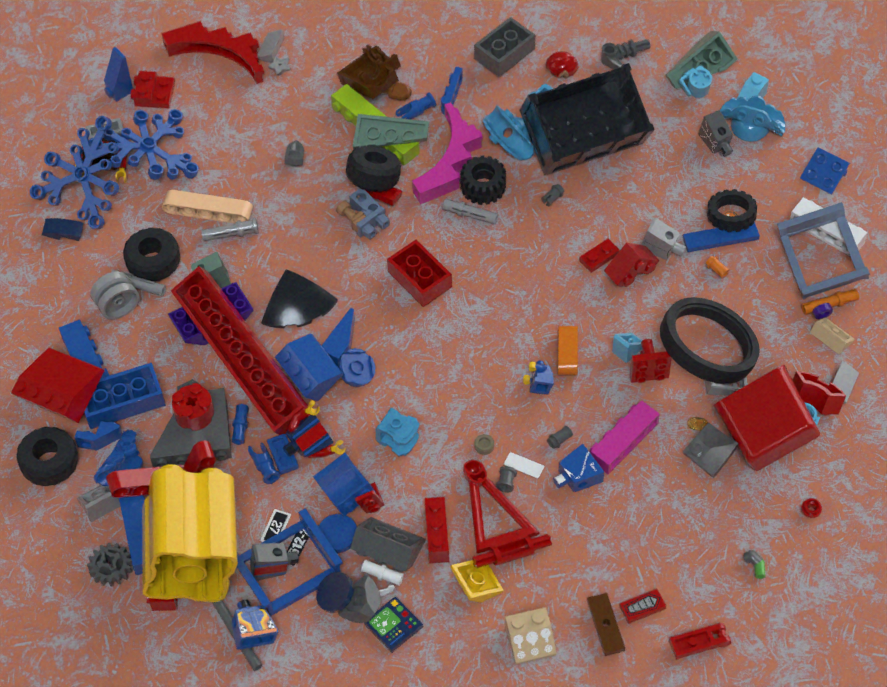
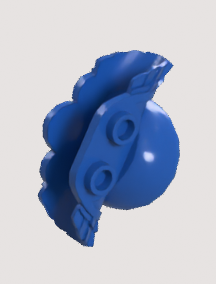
(122, 458)

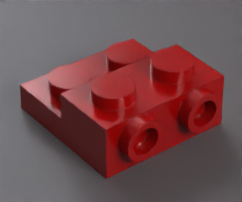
(152, 90)

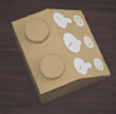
(530, 635)

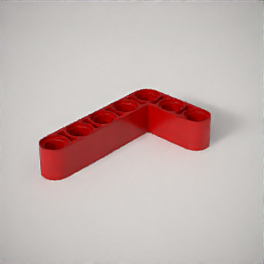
(136, 481)

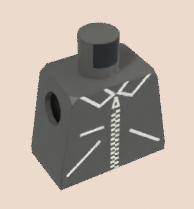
(716, 133)

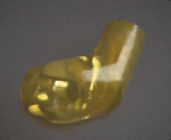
(697, 423)

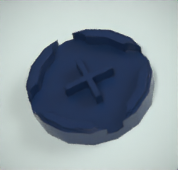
(335, 592)

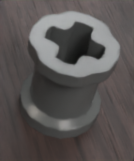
(506, 479)

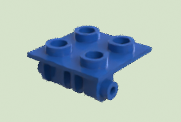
(825, 170)

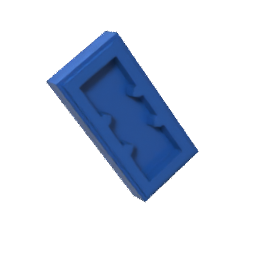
(282, 460)

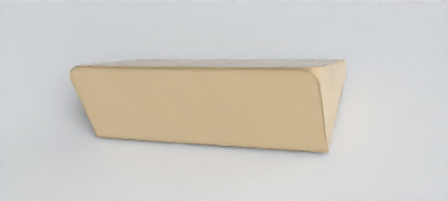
(831, 335)

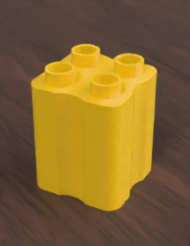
(189, 534)

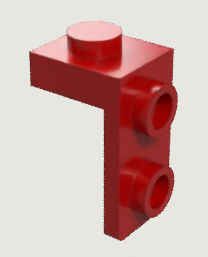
(370, 501)

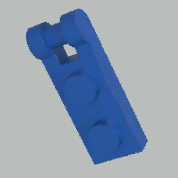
(452, 90)

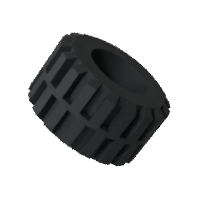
(483, 169)

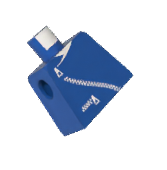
(579, 470)

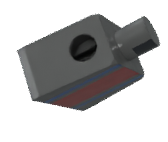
(271, 560)

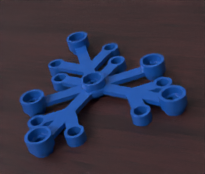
(148, 145)
(91, 153)

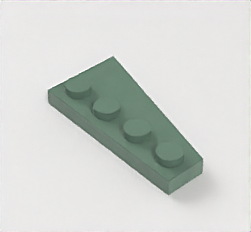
(388, 131)

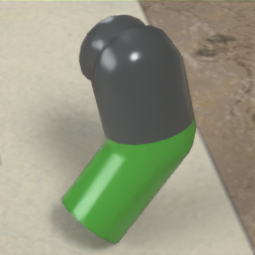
(759, 563)

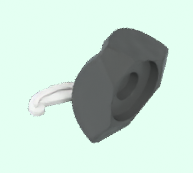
(364, 600)

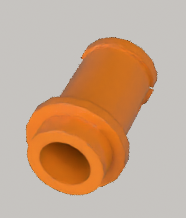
(717, 266)

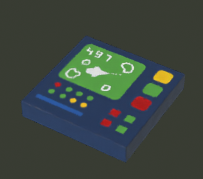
(394, 624)

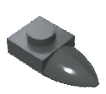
(294, 154)

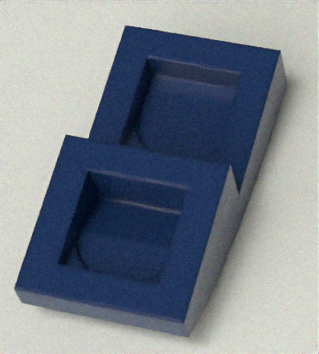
(59, 227)

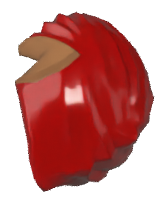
(562, 64)

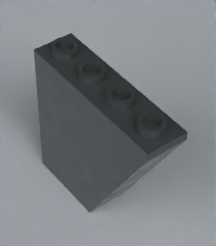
(178, 442)

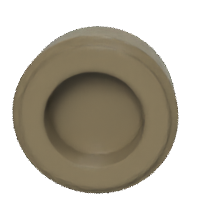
(484, 444)

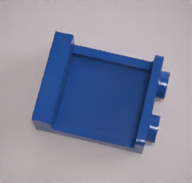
(343, 483)

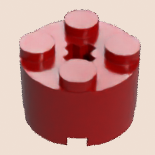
(193, 407)

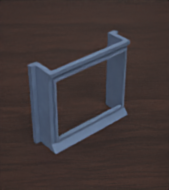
(814, 220)

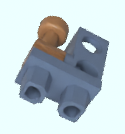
(369, 214)

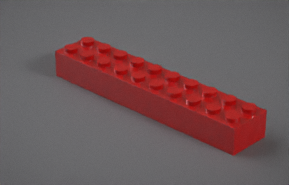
(239, 349)

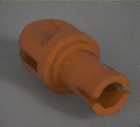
(399, 91)

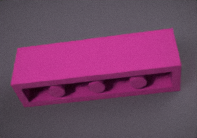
(624, 436)

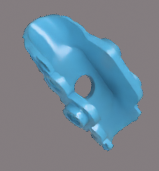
(753, 118)
(519, 142)

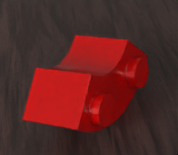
(823, 396)

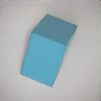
(626, 345)

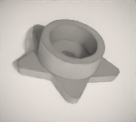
(279, 69)

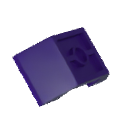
(190, 332)

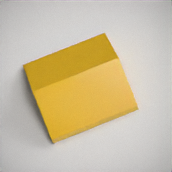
(477, 583)

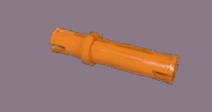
(837, 299)

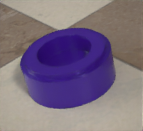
(822, 311)

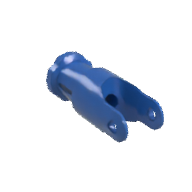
(416, 107)
(264, 464)

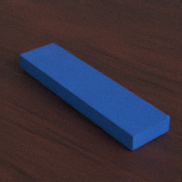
(716, 238)

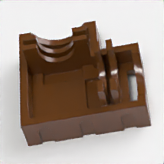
(371, 72)

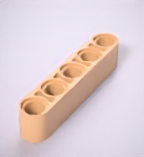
(206, 206)

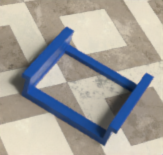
(322, 544)

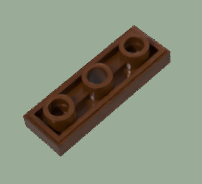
(603, 614)

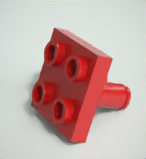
(649, 364)

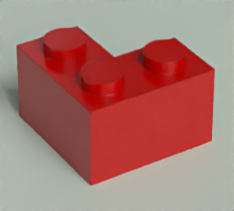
(629, 262)

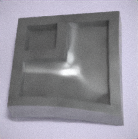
(710, 449)

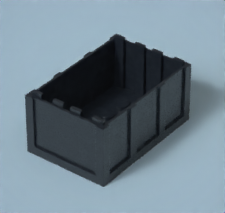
(586, 120)

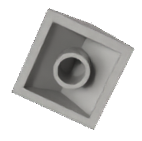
(98, 502)

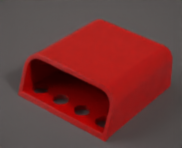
(768, 418)

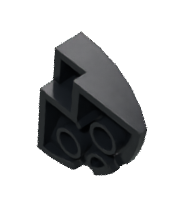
(296, 302)

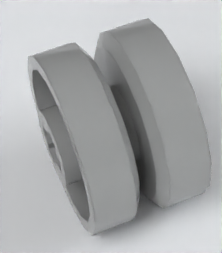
(114, 295)

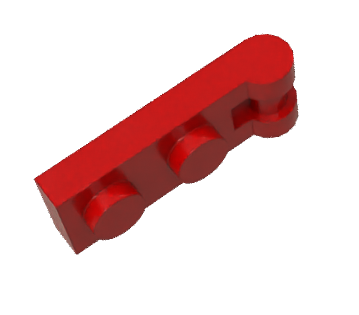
(699, 640)

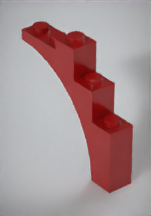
(197, 39)

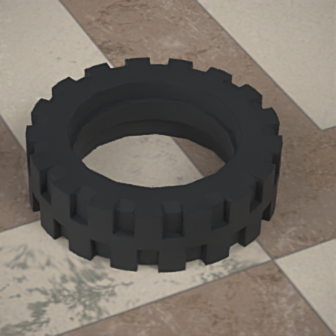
(732, 223)

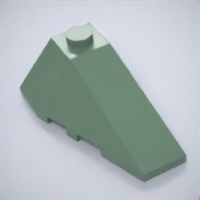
(710, 52)

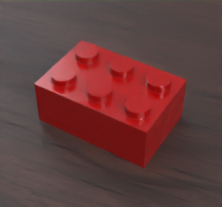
(419, 273)

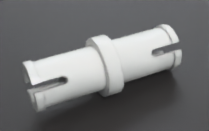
(382, 572)

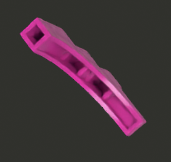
(445, 174)

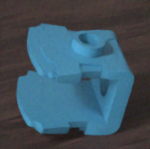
(398, 432)

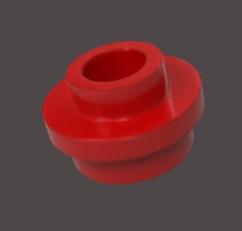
(811, 503)

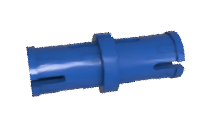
(240, 424)

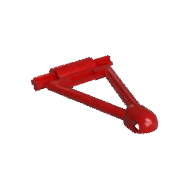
(506, 546)

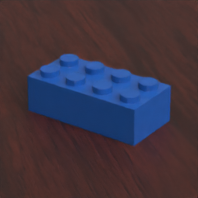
(124, 395)

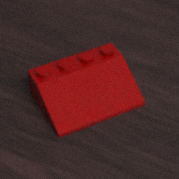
(59, 384)

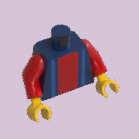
(309, 435)

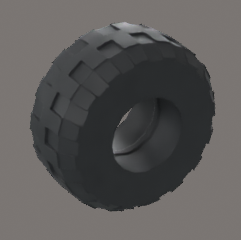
(373, 168)
(151, 241)
(52, 470)

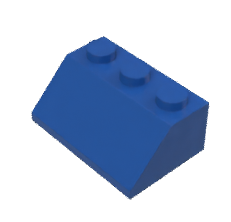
(309, 366)

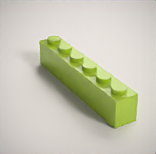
(351, 103)

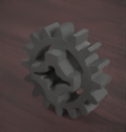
(102, 571)

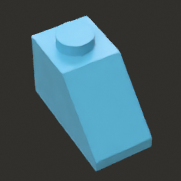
(754, 86)

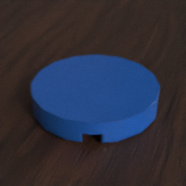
(356, 367)
(338, 531)

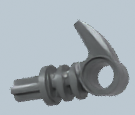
(612, 52)

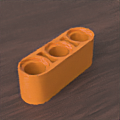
(567, 350)

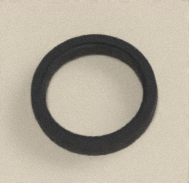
(693, 363)

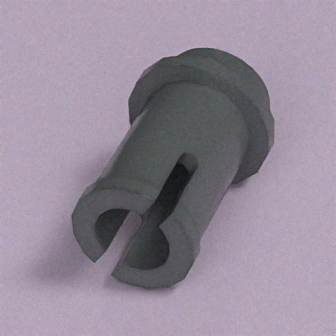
(555, 192)
(559, 437)

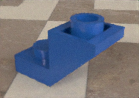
(106, 434)

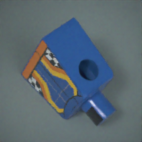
(252, 626)

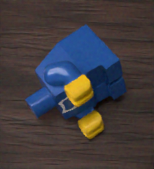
(541, 378)

